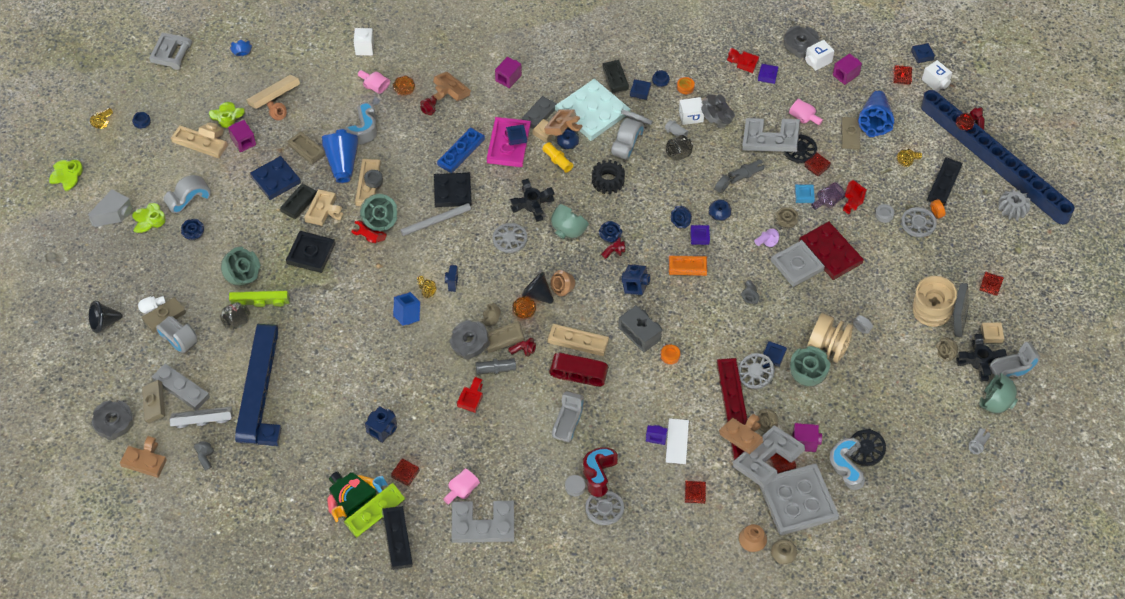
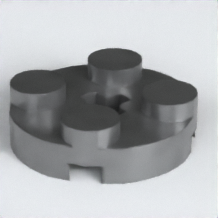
(796, 47)
(717, 110)
(476, 346)
(114, 429)

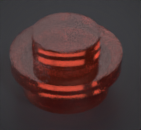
(965, 121)

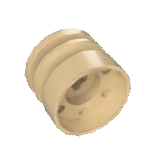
(934, 301)
(831, 338)

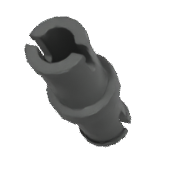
(746, 171)
(495, 366)

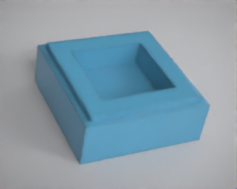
(804, 193)

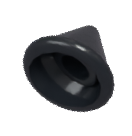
(539, 289)
(102, 316)

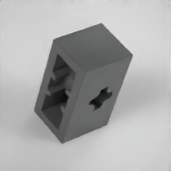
(640, 328)

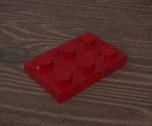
(832, 250)

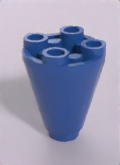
(876, 116)
(341, 153)

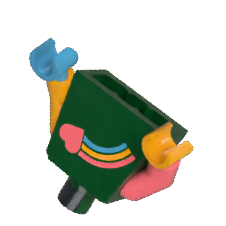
(351, 493)

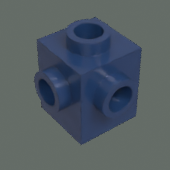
(635, 279)
(381, 424)

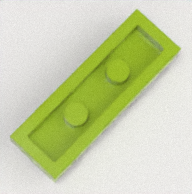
(260, 298)
(372, 511)

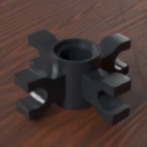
(532, 200)
(974, 359)

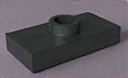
(615, 76)
(298, 201)

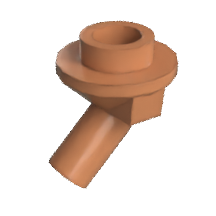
(277, 110)

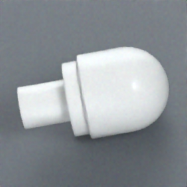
(150, 303)

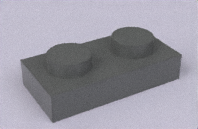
(540, 110)

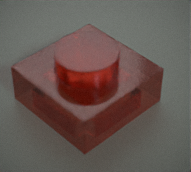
(902, 74)
(817, 164)
(991, 283)
(782, 464)
(405, 472)
(695, 492)

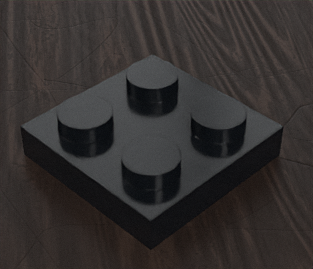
(452, 189)
(310, 251)

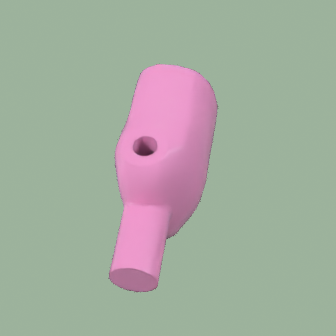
(374, 81)
(804, 112)
(461, 486)

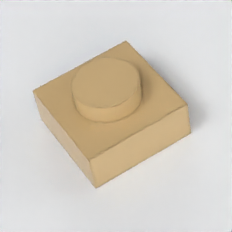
(211, 130)
(539, 131)
(992, 332)

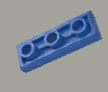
(460, 150)

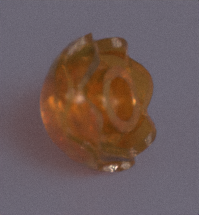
(404, 85)
(524, 302)

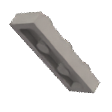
(181, 387)
(201, 417)

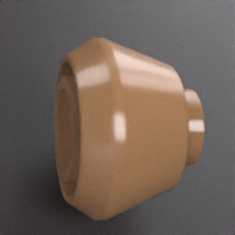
(562, 283)
(753, 538)

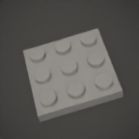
(799, 500)

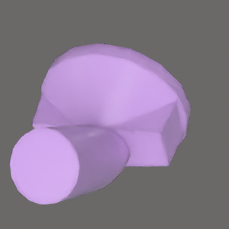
(769, 238)

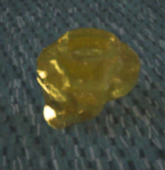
(99, 119)
(907, 157)
(427, 286)

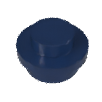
(660, 78)
(141, 120)

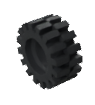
(608, 168)

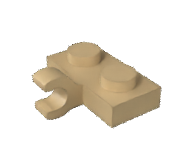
(322, 207)

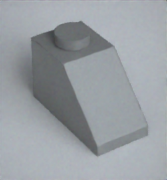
(110, 209)

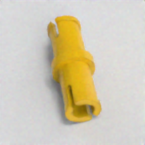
(557, 157)

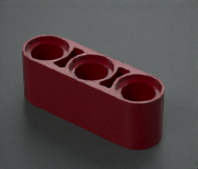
(578, 369)

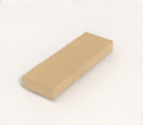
(273, 91)
(195, 141)
(363, 190)
(578, 340)

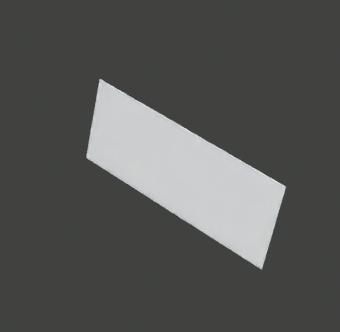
(677, 441)

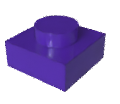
(768, 73)
(700, 235)
(656, 434)

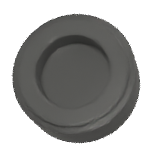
(373, 178)
(722, 184)

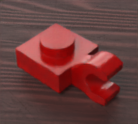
(745, 61)
(855, 194)
(371, 235)
(471, 397)

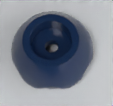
(568, 139)
(722, 214)
(677, 220)
(607, 227)
(192, 229)

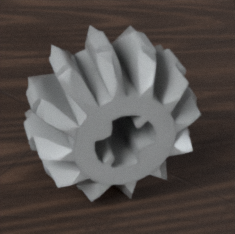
(1014, 204)

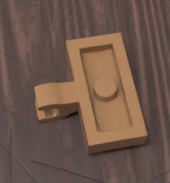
(450, 85)
(561, 120)
(743, 435)
(144, 460)

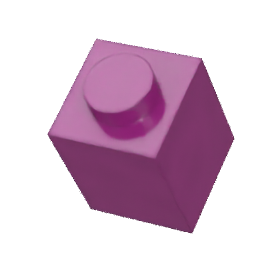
(847, 69)
(508, 72)
(242, 136)
(807, 435)

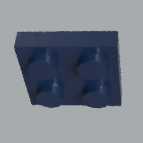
(275, 178)

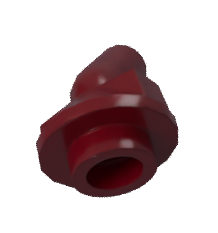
(427, 105)
(977, 114)
(618, 246)
(527, 346)

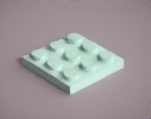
(595, 107)

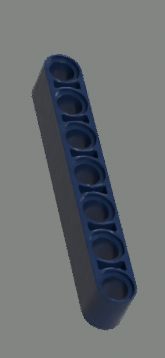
(256, 383)

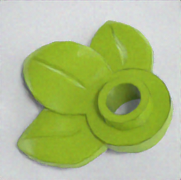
(226, 114)
(66, 173)
(148, 218)

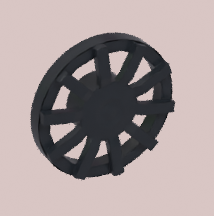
(802, 150)
(868, 447)

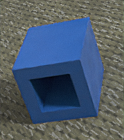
(406, 309)

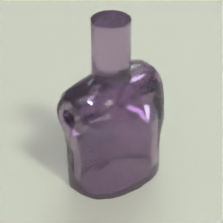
(829, 196)

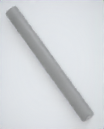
(436, 219)

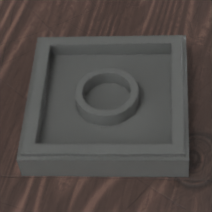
(961, 310)

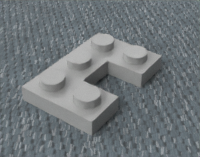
(757, 140)
(773, 442)
(469, 530)

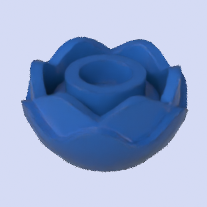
(241, 48)

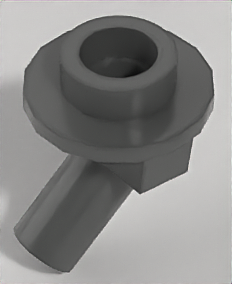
(750, 293)
(204, 449)

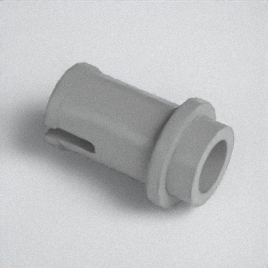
(675, 129)
(977, 444)

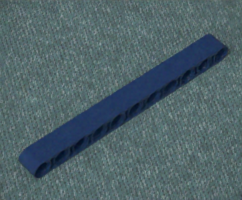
(999, 159)

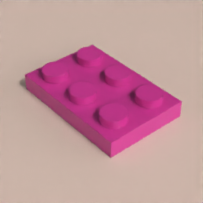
(499, 149)

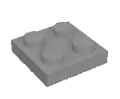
(797, 263)

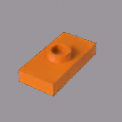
(688, 265)

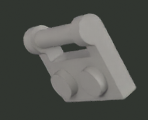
(165, 48)

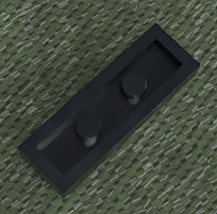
(945, 180)
(397, 537)

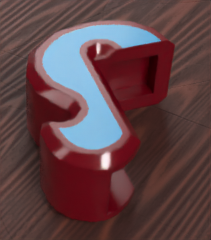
(593, 467)

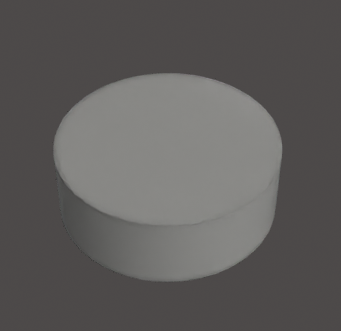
(884, 213)
(862, 324)
(575, 485)

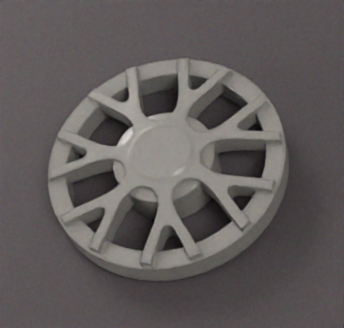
(636, 116)
(918, 222)
(509, 237)
(756, 371)
(604, 508)

